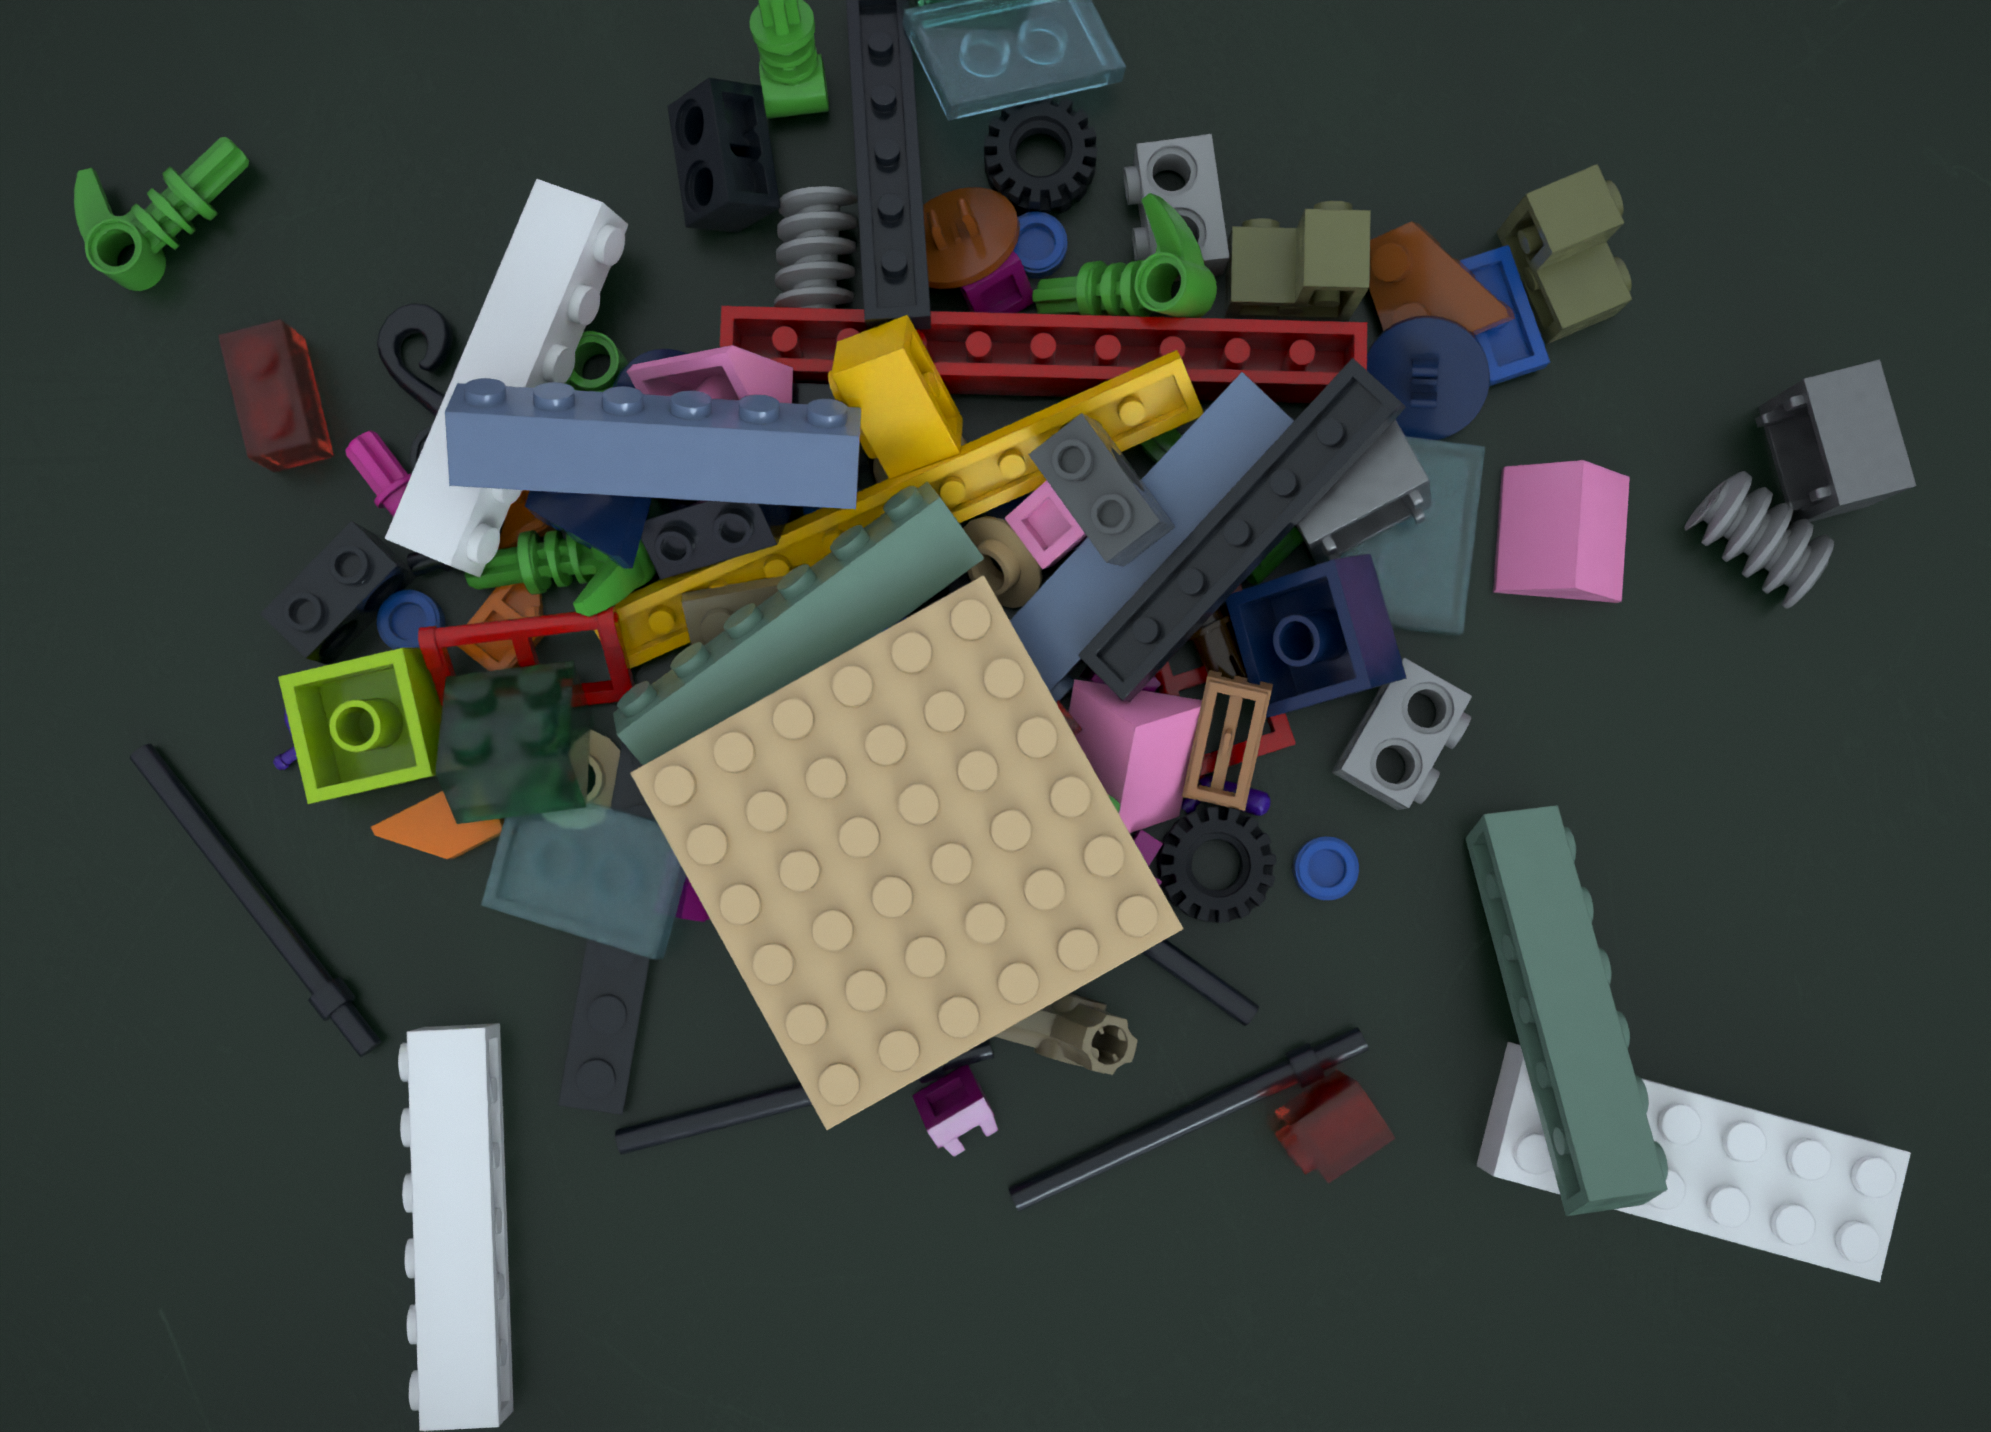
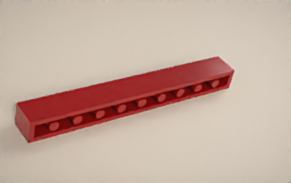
(1068, 352)

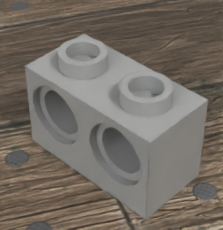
(1196, 202)
(1389, 726)

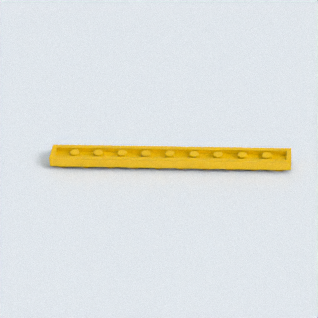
(975, 481)

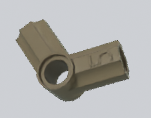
(1077, 1033)

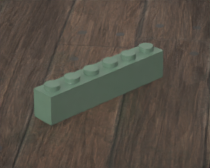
(815, 616)
(1566, 1012)

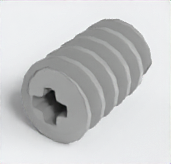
(813, 247)
(1763, 536)

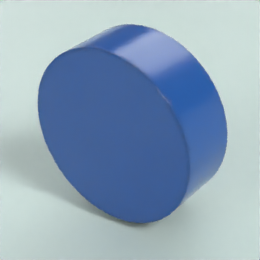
(1041, 244)
(403, 616)
(1325, 868)

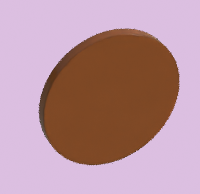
(968, 235)

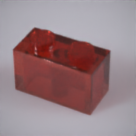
(276, 396)
(1331, 1127)

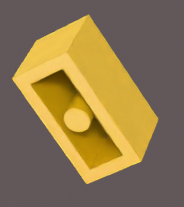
(901, 396)

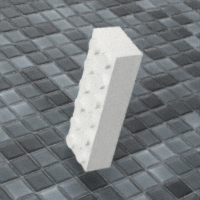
(1731, 1173)

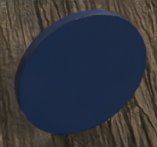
(1434, 372)

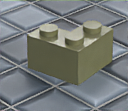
(1564, 252)
(1300, 271)

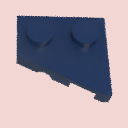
(595, 520)

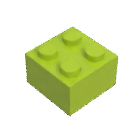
(363, 723)

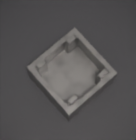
(1836, 442)
(1369, 498)

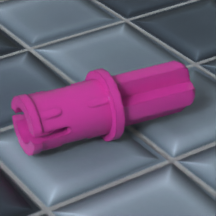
(379, 469)

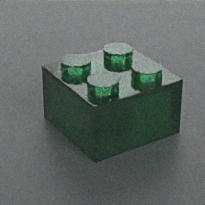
(514, 742)

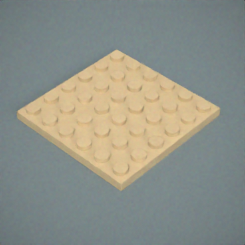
(906, 852)

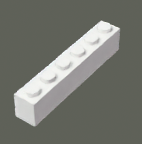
(525, 339)
(457, 1227)

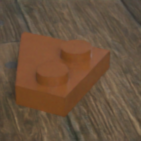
(1419, 278)

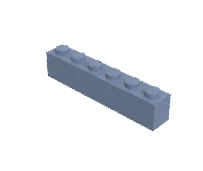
(653, 444)
(1187, 486)

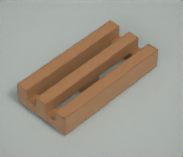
(1237, 689)

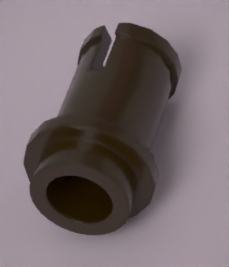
(1218, 647)

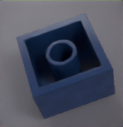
(1316, 634)

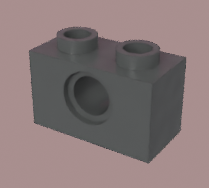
(1101, 490)

